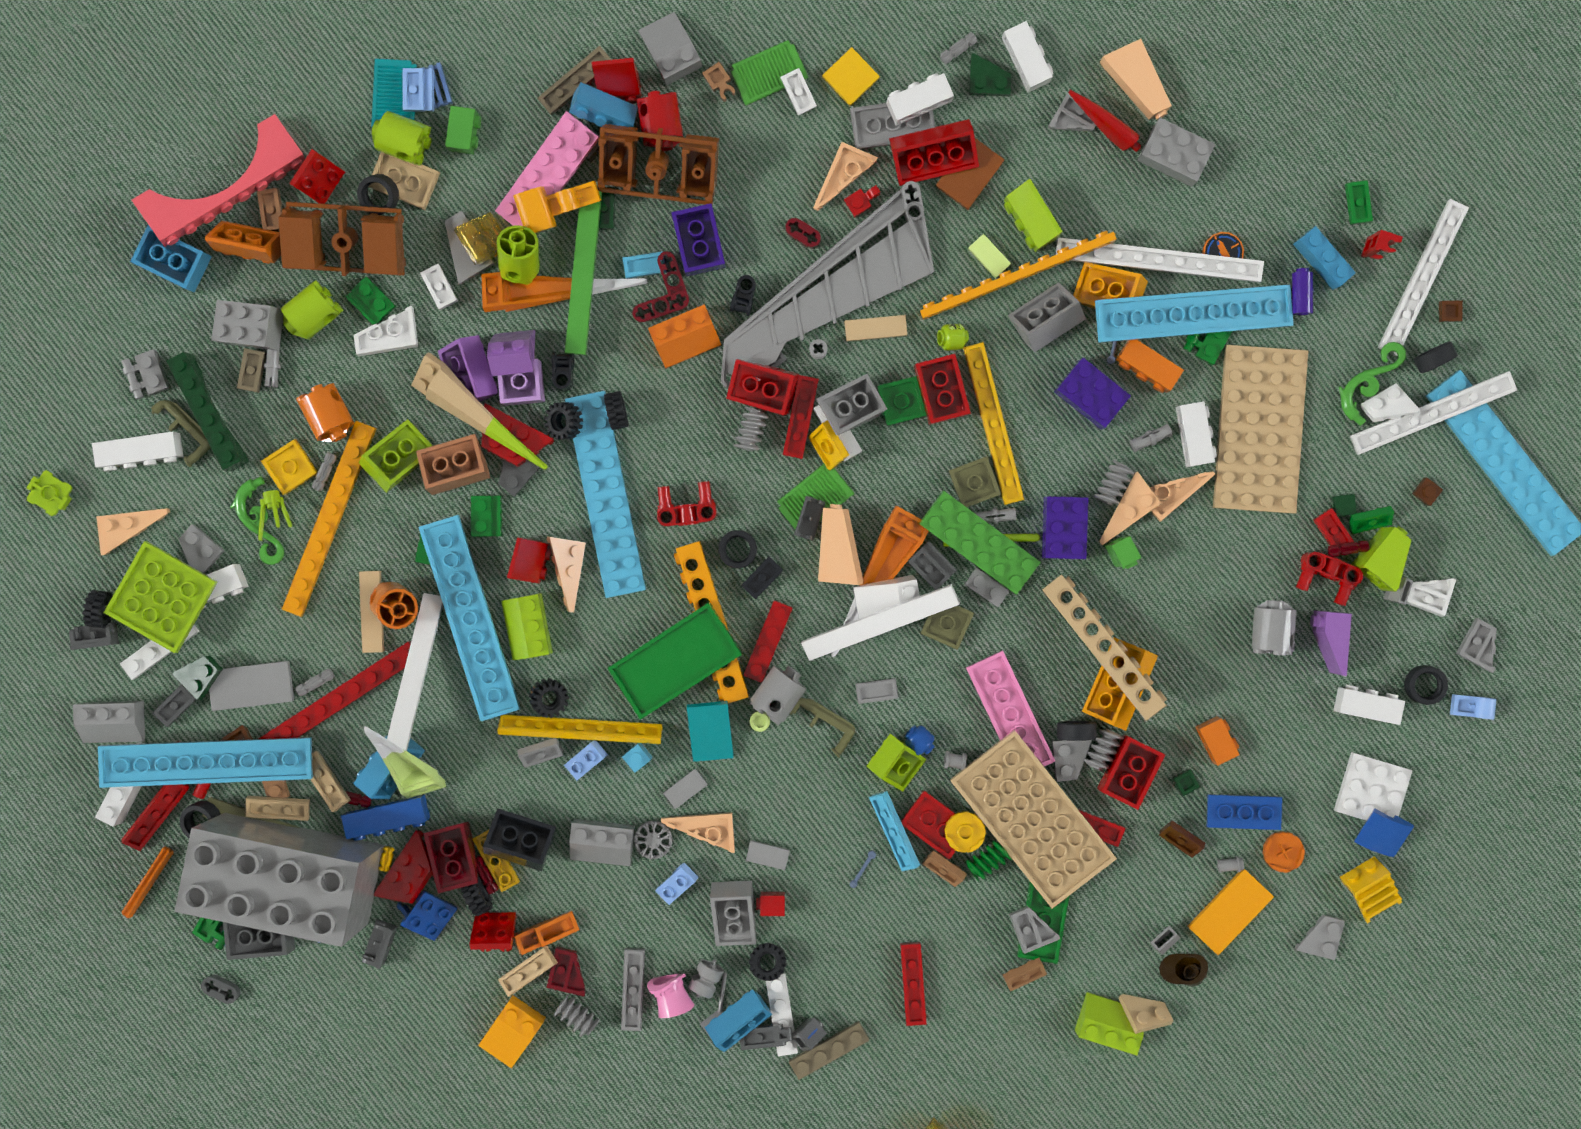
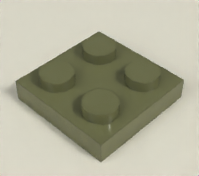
(974, 482)
(948, 626)

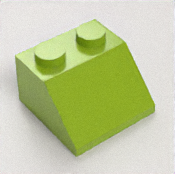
(895, 762)

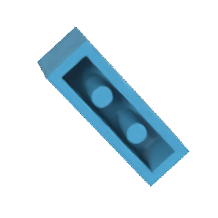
(601, 107)
(1324, 258)
(738, 1020)

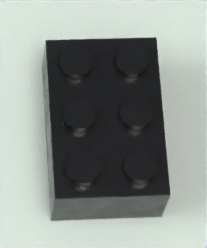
(519, 839)

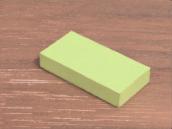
(989, 256)

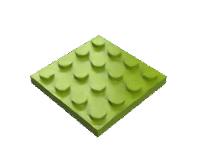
(160, 597)

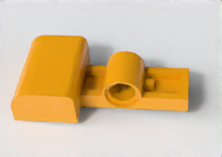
(538, 209)

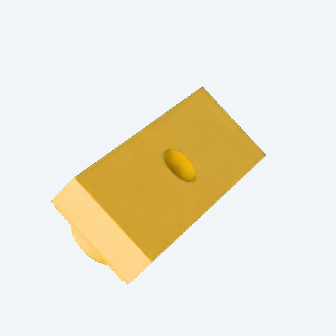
(503, 871)

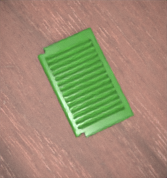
(761, 73)
(820, 485)

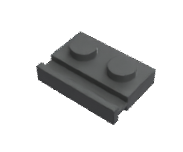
(932, 565)

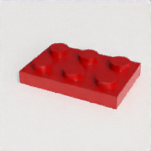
(928, 822)

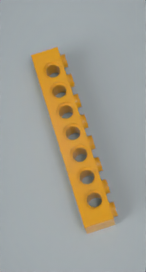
(695, 551)

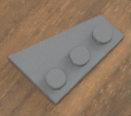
(463, 264)

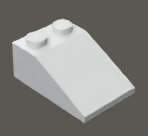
(884, 594)

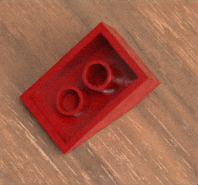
(618, 78)
(762, 386)
(529, 560)

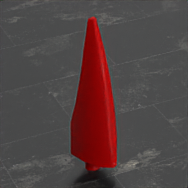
(1110, 125)

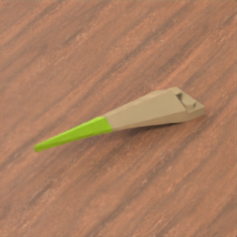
(449, 393)

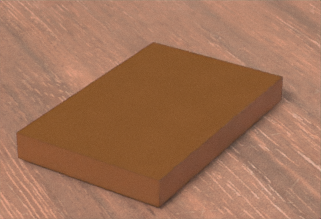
(968, 184)

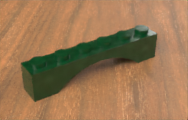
(192, 384)

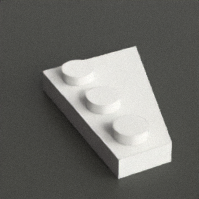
(390, 335)

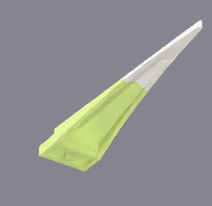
(409, 773)

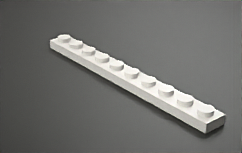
(1170, 261)

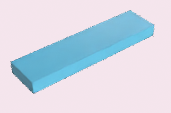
(894, 831)

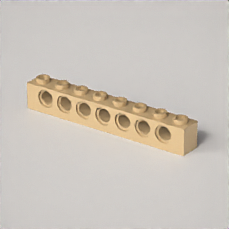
(1055, 592)

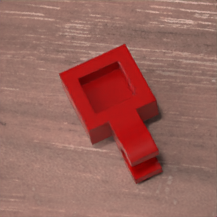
(859, 201)

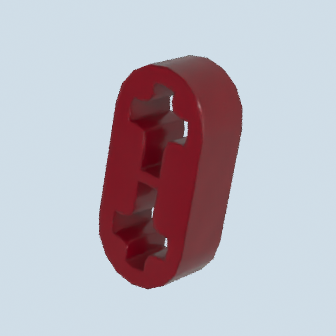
(805, 228)

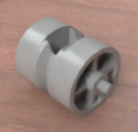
(704, 981)

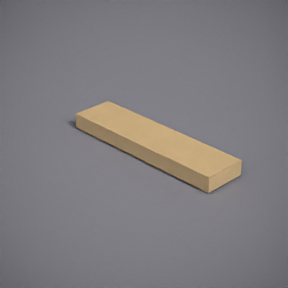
(371, 626)

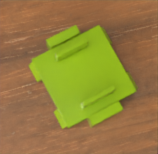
(49, 493)

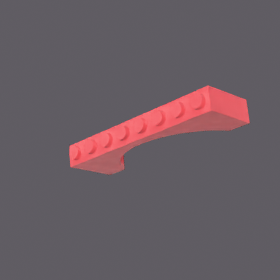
(176, 217)

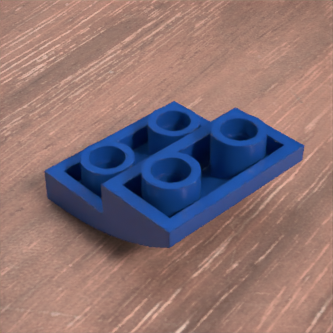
(1383, 833)

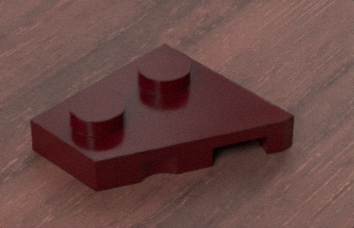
(566, 974)

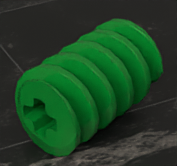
(988, 860)

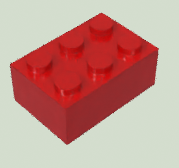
(942, 389)
(1131, 772)

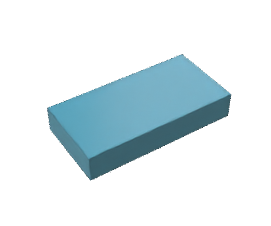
(642, 265)

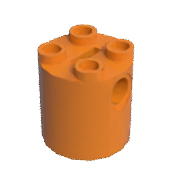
(326, 413)
(393, 605)

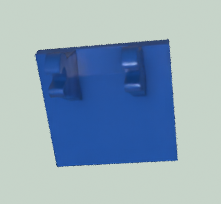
(428, 915)

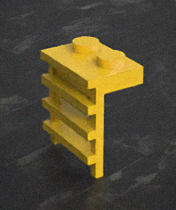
(1371, 887)

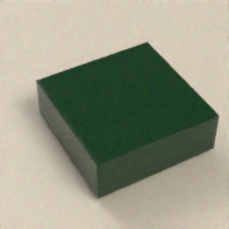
(1344, 505)
(1186, 782)

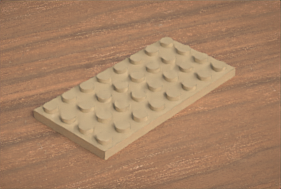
(1260, 429)
(1033, 819)

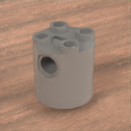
(1274, 628)
(783, 688)

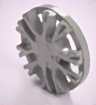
(653, 839)

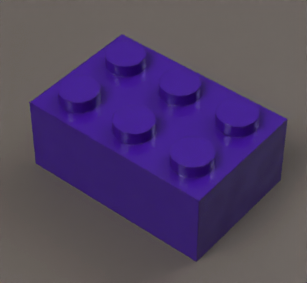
(698, 240)
(1092, 393)
(1065, 527)

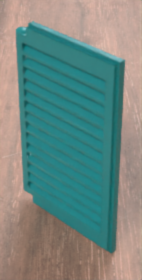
(389, 88)

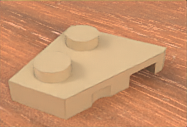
(1145, 1013)

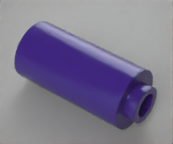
(1302, 292)

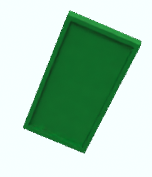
(675, 660)

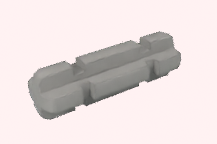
(958, 48)
(324, 471)
(315, 682)

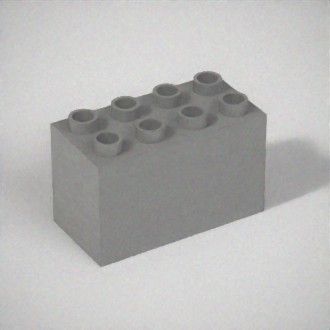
(279, 878)

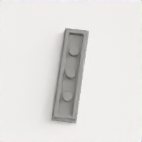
(633, 989)

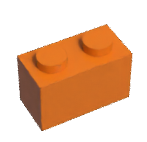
(1217, 740)

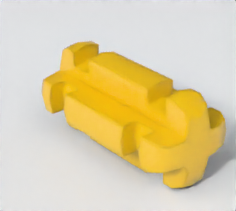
(386, 858)

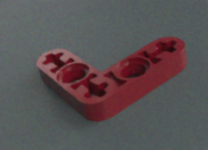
(672, 292)

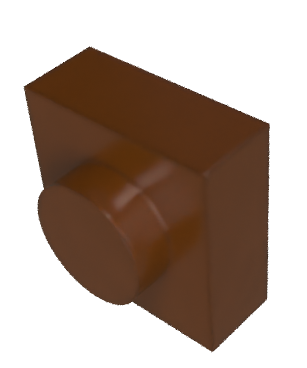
(1450, 311)
(1427, 491)

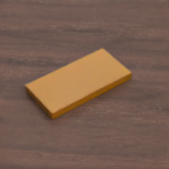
(1230, 911)

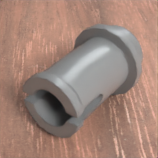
(1234, 864)

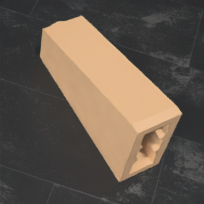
(1138, 78)
(838, 548)

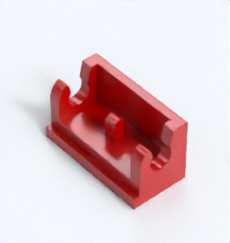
(1380, 242)

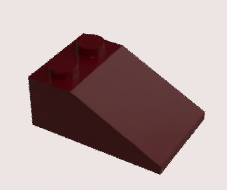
(452, 857)

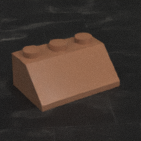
(452, 464)

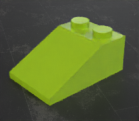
(394, 455)

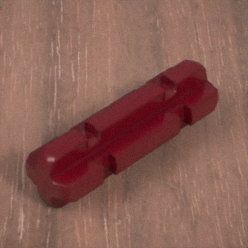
(1348, 548)
(357, 799)
(486, 876)

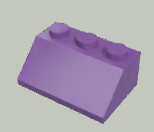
(470, 365)

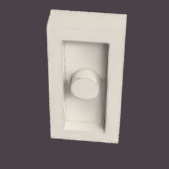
(798, 91)
(439, 286)

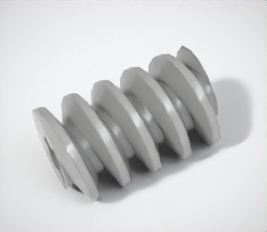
(751, 430)
(1114, 484)
(1103, 750)
(576, 1016)

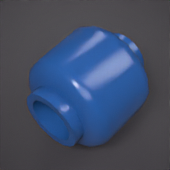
(919, 740)

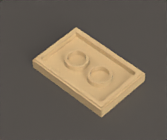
(413, 181)

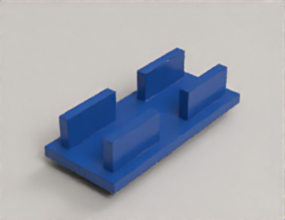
(1244, 812)

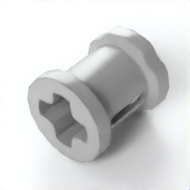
(818, 342)
(955, 760)

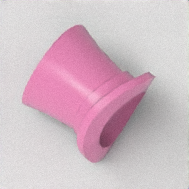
(670, 995)

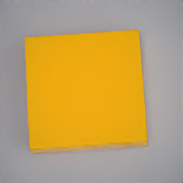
(850, 76)
(828, 445)
(289, 467)

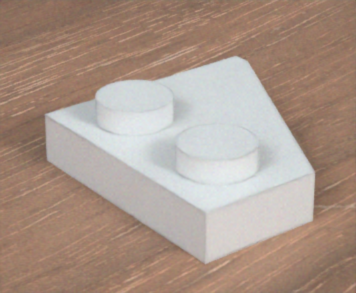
(1389, 404)
(1432, 595)

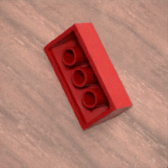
(934, 152)

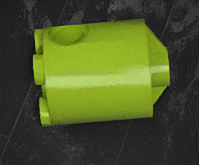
(401, 137)
(518, 254)
(310, 311)

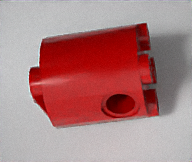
(660, 112)

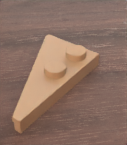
(846, 167)
(1176, 492)
(1135, 504)
(119, 528)
(568, 564)
(713, 828)

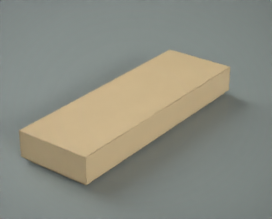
(875, 328)
(327, 783)
(277, 808)
(527, 971)

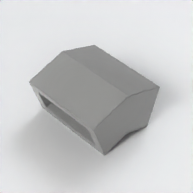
(1401, 594)
(1169, 943)

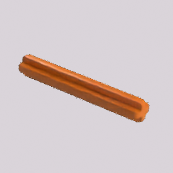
(147, 882)

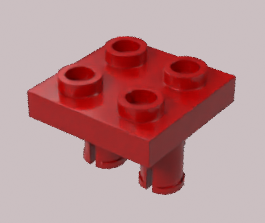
(317, 177)
(493, 931)

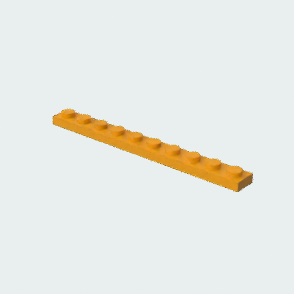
(1025, 271)
(328, 519)

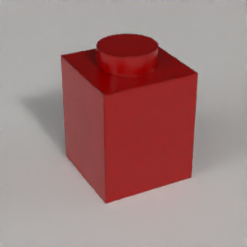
(771, 904)

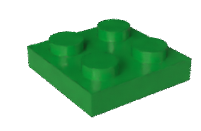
(902, 400)

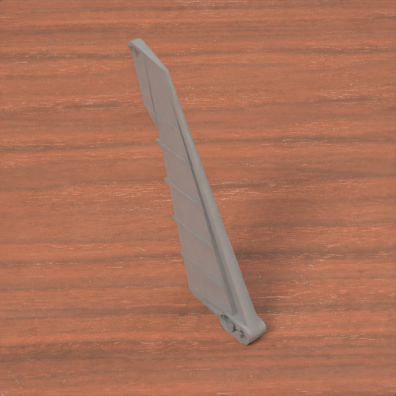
(878, 271)

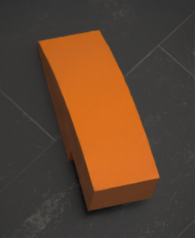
(545, 932)

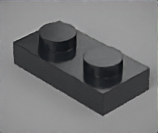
(762, 577)

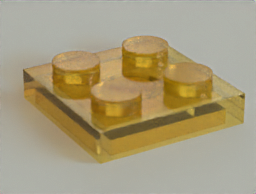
(479, 237)

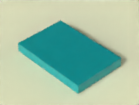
(710, 731)

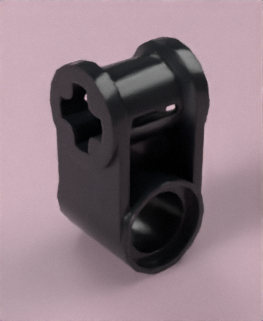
(743, 297)
(563, 366)

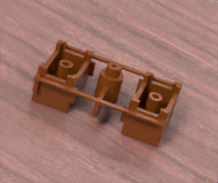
(619, 155)
(303, 239)

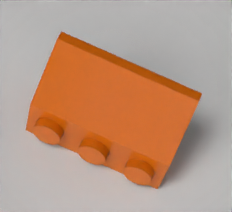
(245, 241)
(684, 336)

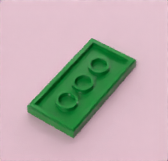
(1054, 918)

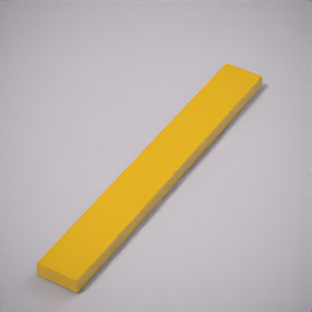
(993, 423)
(580, 729)

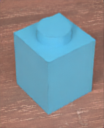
(637, 757)

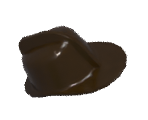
(1184, 969)

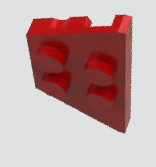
(528, 436)
(408, 873)

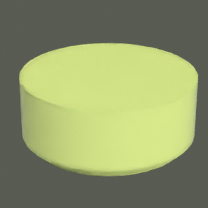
(759, 721)

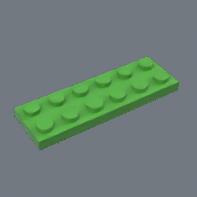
(979, 542)

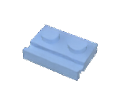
(418, 89)

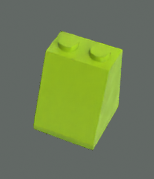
(1386, 558)

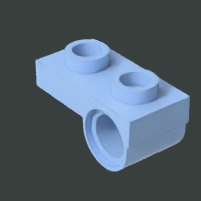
(1473, 706)
(585, 759)
(677, 883)

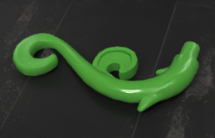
(1346, 394)
(253, 525)

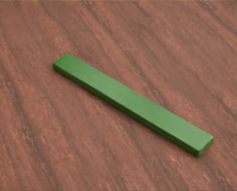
(582, 279)

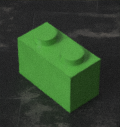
(462, 130)
(1123, 552)

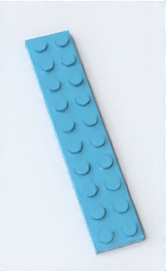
(1193, 313)
(1511, 470)
(606, 498)
(469, 617)
(205, 762)

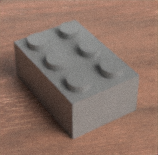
(1176, 152)
(247, 325)

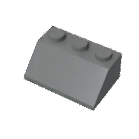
(1047, 316)
(110, 721)
(601, 842)

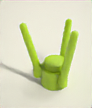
(273, 502)

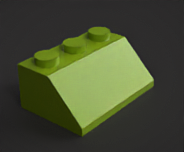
(1032, 216)
(527, 627)
(1107, 1024)

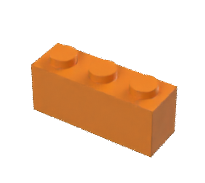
(1149, 365)

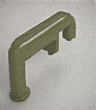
(188, 424)
(831, 718)

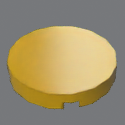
(965, 831)

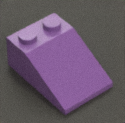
(511, 352)
(1333, 638)

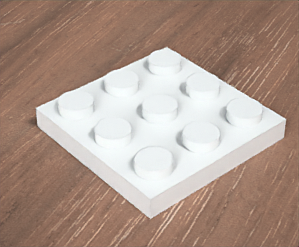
(1372, 785)

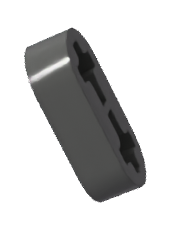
(220, 985)

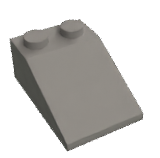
(670, 48)
(852, 405)
(733, 913)

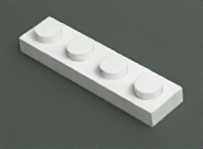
(148, 656)
(781, 1010)

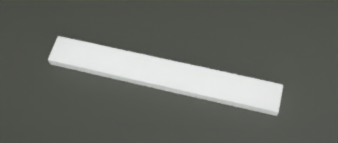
(1424, 274)
(1434, 412)
(880, 622)
(415, 670)

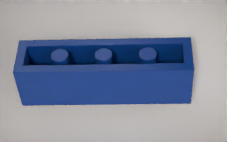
(384, 817)

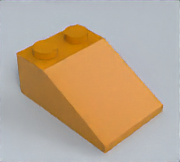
(1104, 282)
(512, 1031)

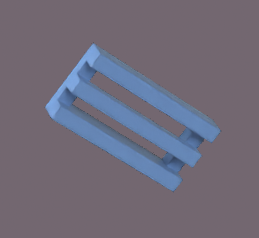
(438, 66)

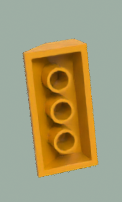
(1106, 698)

